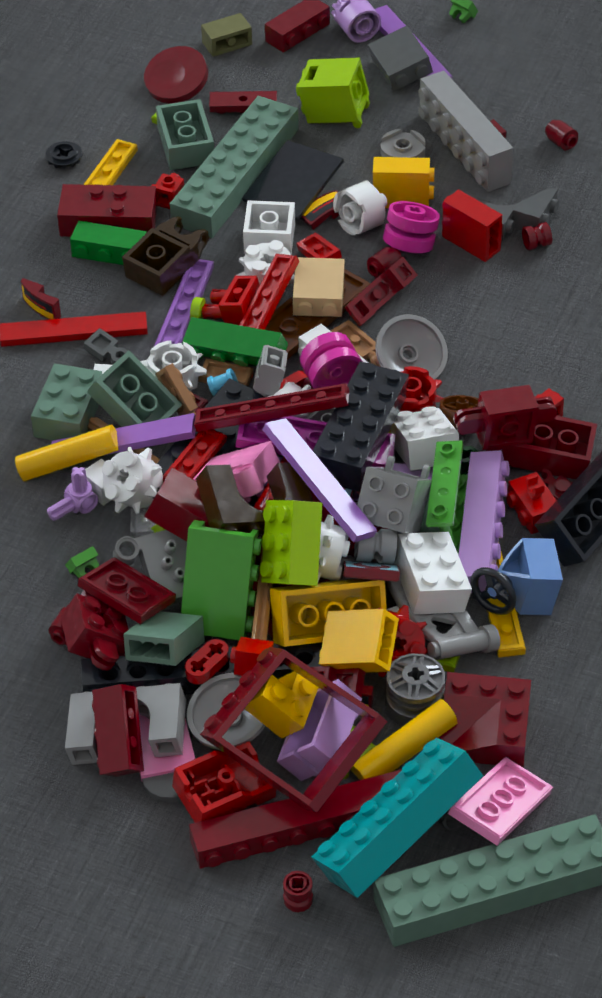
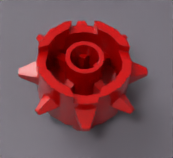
(420, 390)
(408, 636)

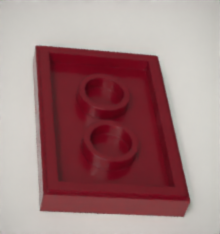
(127, 590)

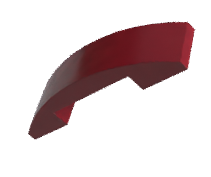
(380, 291)

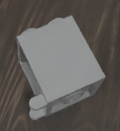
(394, 497)

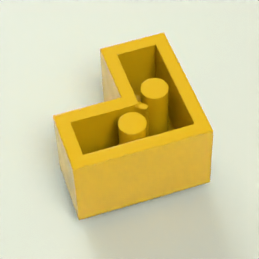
(283, 703)

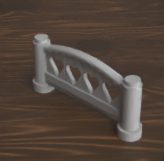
(459, 640)

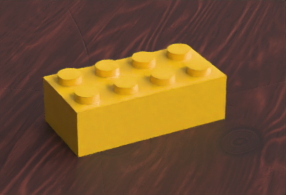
(302, 610)

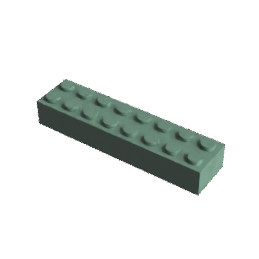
(234, 165)
(490, 881)

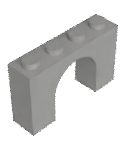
(161, 704)

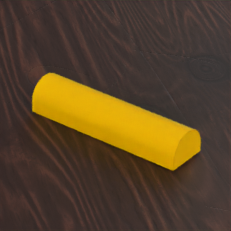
(67, 453)
(406, 741)

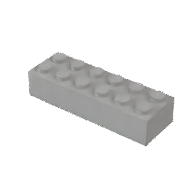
(465, 131)

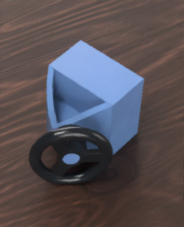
(525, 580)

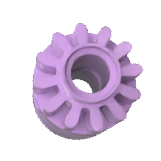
(357, 19)

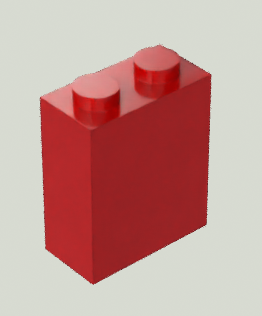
(471, 225)

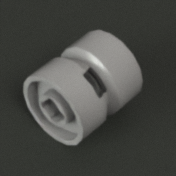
(380, 547)

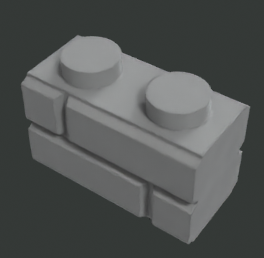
(270, 370)

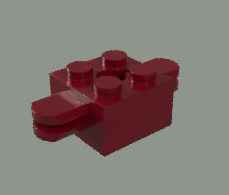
(505, 416)
(94, 630)

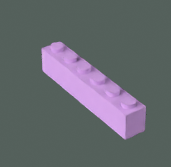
(483, 512)

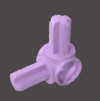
(77, 496)

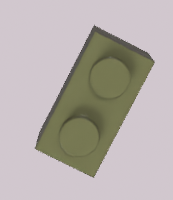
(226, 34)

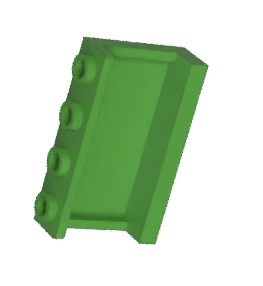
(221, 579)

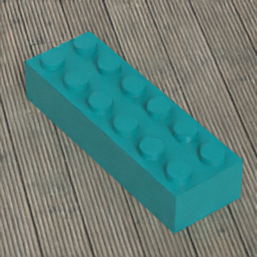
(397, 816)

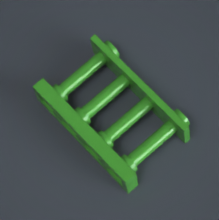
(447, 490)

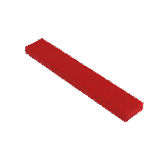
(72, 328)

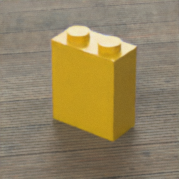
(404, 179)
(359, 640)

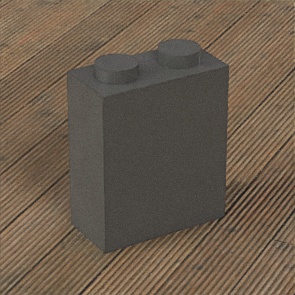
(400, 58)

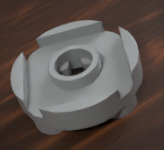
(412, 144)

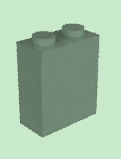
(164, 638)

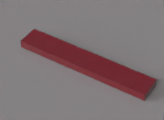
(272, 407)

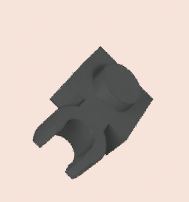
(104, 346)

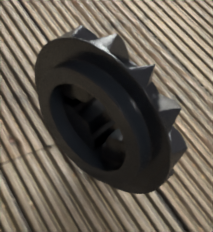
(64, 148)

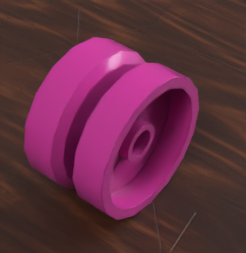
(411, 227)
(329, 360)

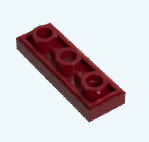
(236, 101)

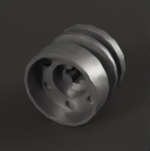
(413, 686)

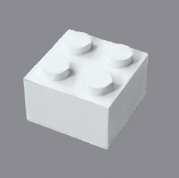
(269, 222)

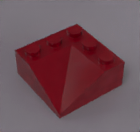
(489, 716)

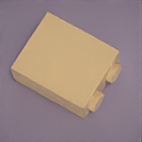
(318, 287)

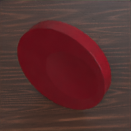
(176, 74)

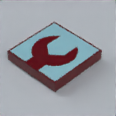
(371, 571)

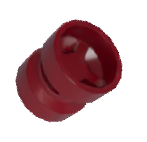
(537, 236)
(298, 891)

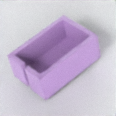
(324, 732)

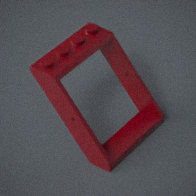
(340, 762)

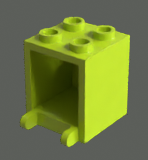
(333, 91)

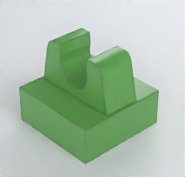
(465, 7)
(83, 560)

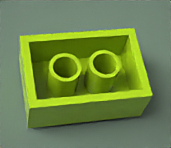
(291, 542)

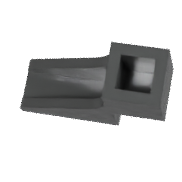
(527, 212)

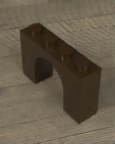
(228, 509)

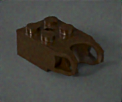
(164, 255)

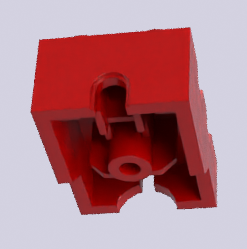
(219, 785)

